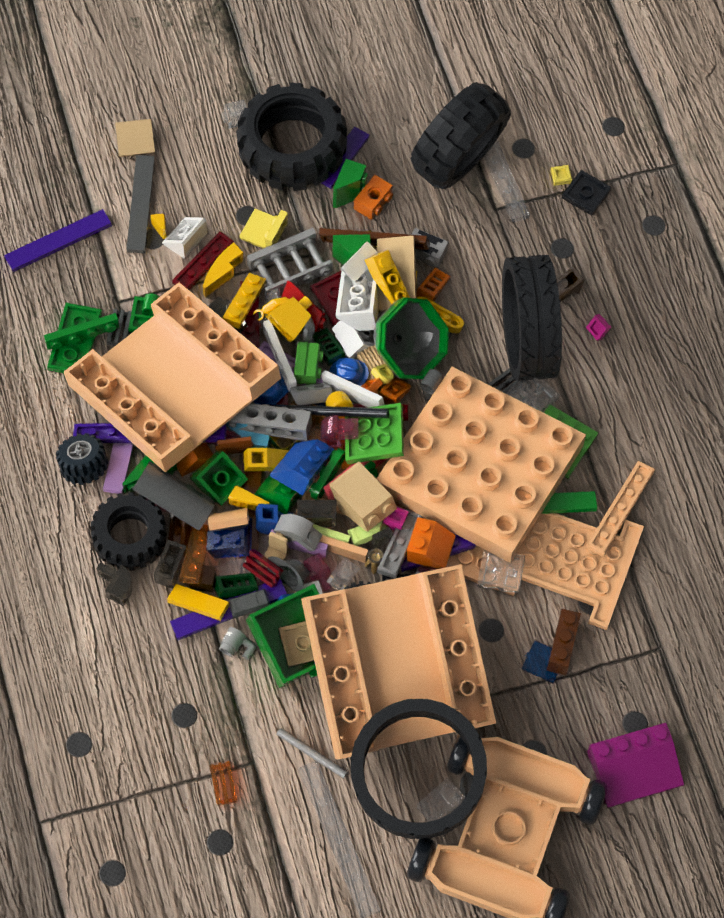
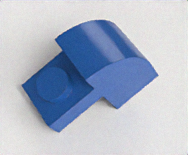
(267, 517)

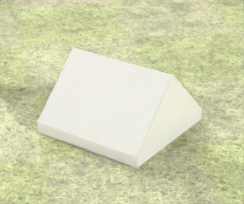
(186, 235)

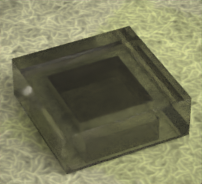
(382, 537)

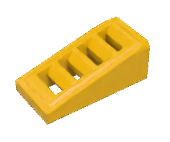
(245, 499)

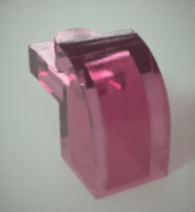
(335, 429)

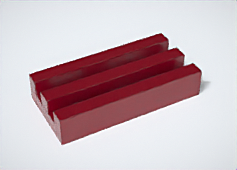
(260, 570)

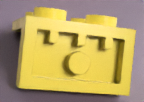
(264, 228)

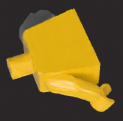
(290, 318)

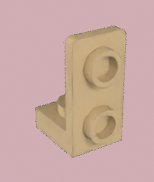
(277, 546)

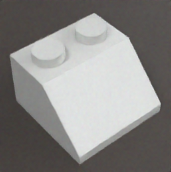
(353, 340)

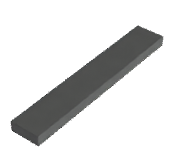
(140, 204)

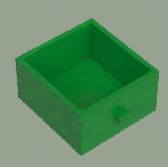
(265, 626)

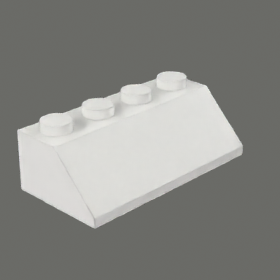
(358, 302)

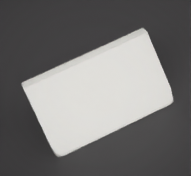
(356, 266)

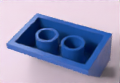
(302, 465)

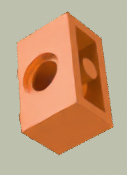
(374, 188)

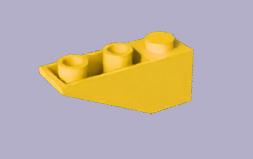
(386, 276)
(262, 458)

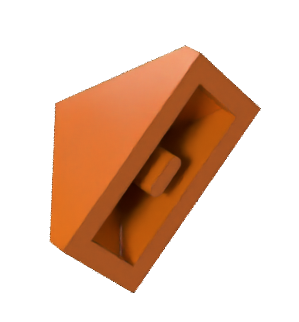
(194, 459)

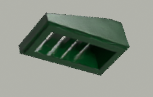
(330, 359)
(236, 590)

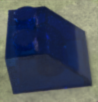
(230, 541)

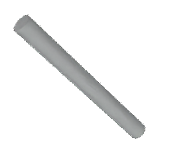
(312, 753)

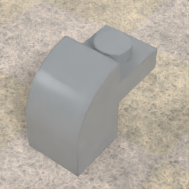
(298, 529)

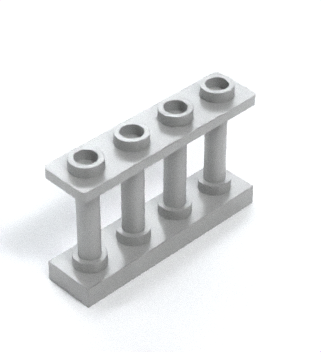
(290, 246)

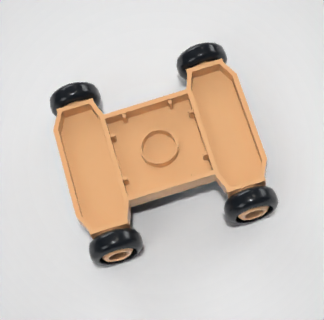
(509, 831)

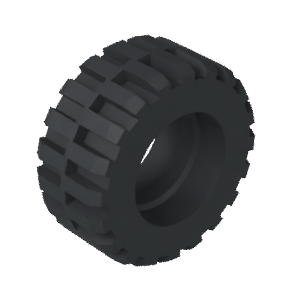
(125, 508)

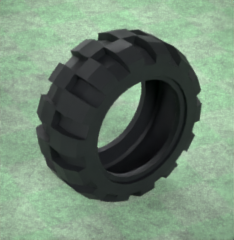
(287, 104)
(460, 135)

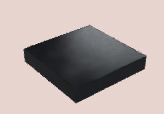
(586, 192)

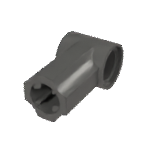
(431, 383)

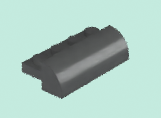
(174, 495)

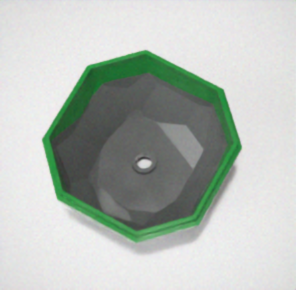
(420, 338)

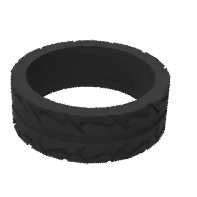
(531, 317)
(433, 710)

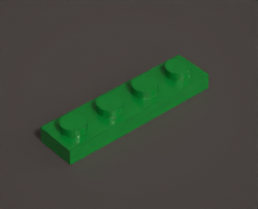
(81, 331)

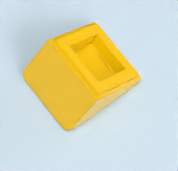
(159, 224)

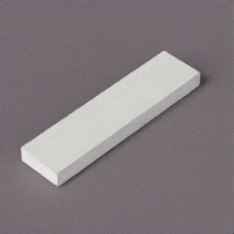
(279, 355)
(355, 392)

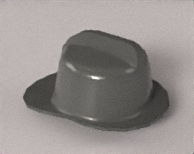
(293, 574)

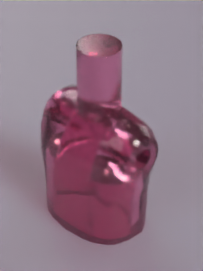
(318, 570)

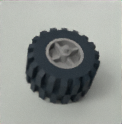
(82, 459)

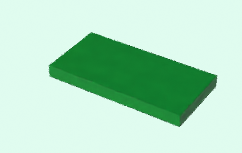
(70, 353)

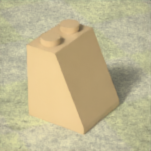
(362, 497)

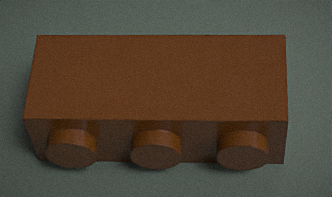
(563, 642)

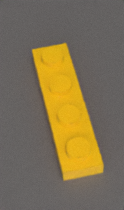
(244, 300)

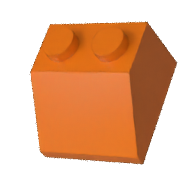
(430, 544)

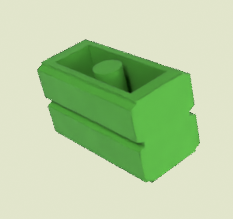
(306, 363)

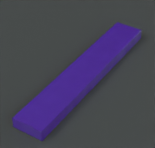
(57, 240)
(195, 622)

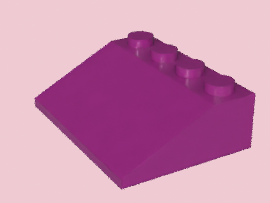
(636, 764)

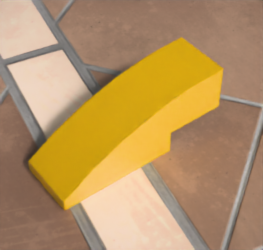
(222, 269)

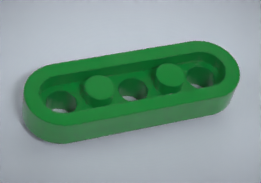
(327, 473)

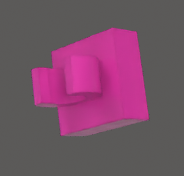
(598, 327)
(396, 518)

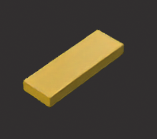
(198, 602)

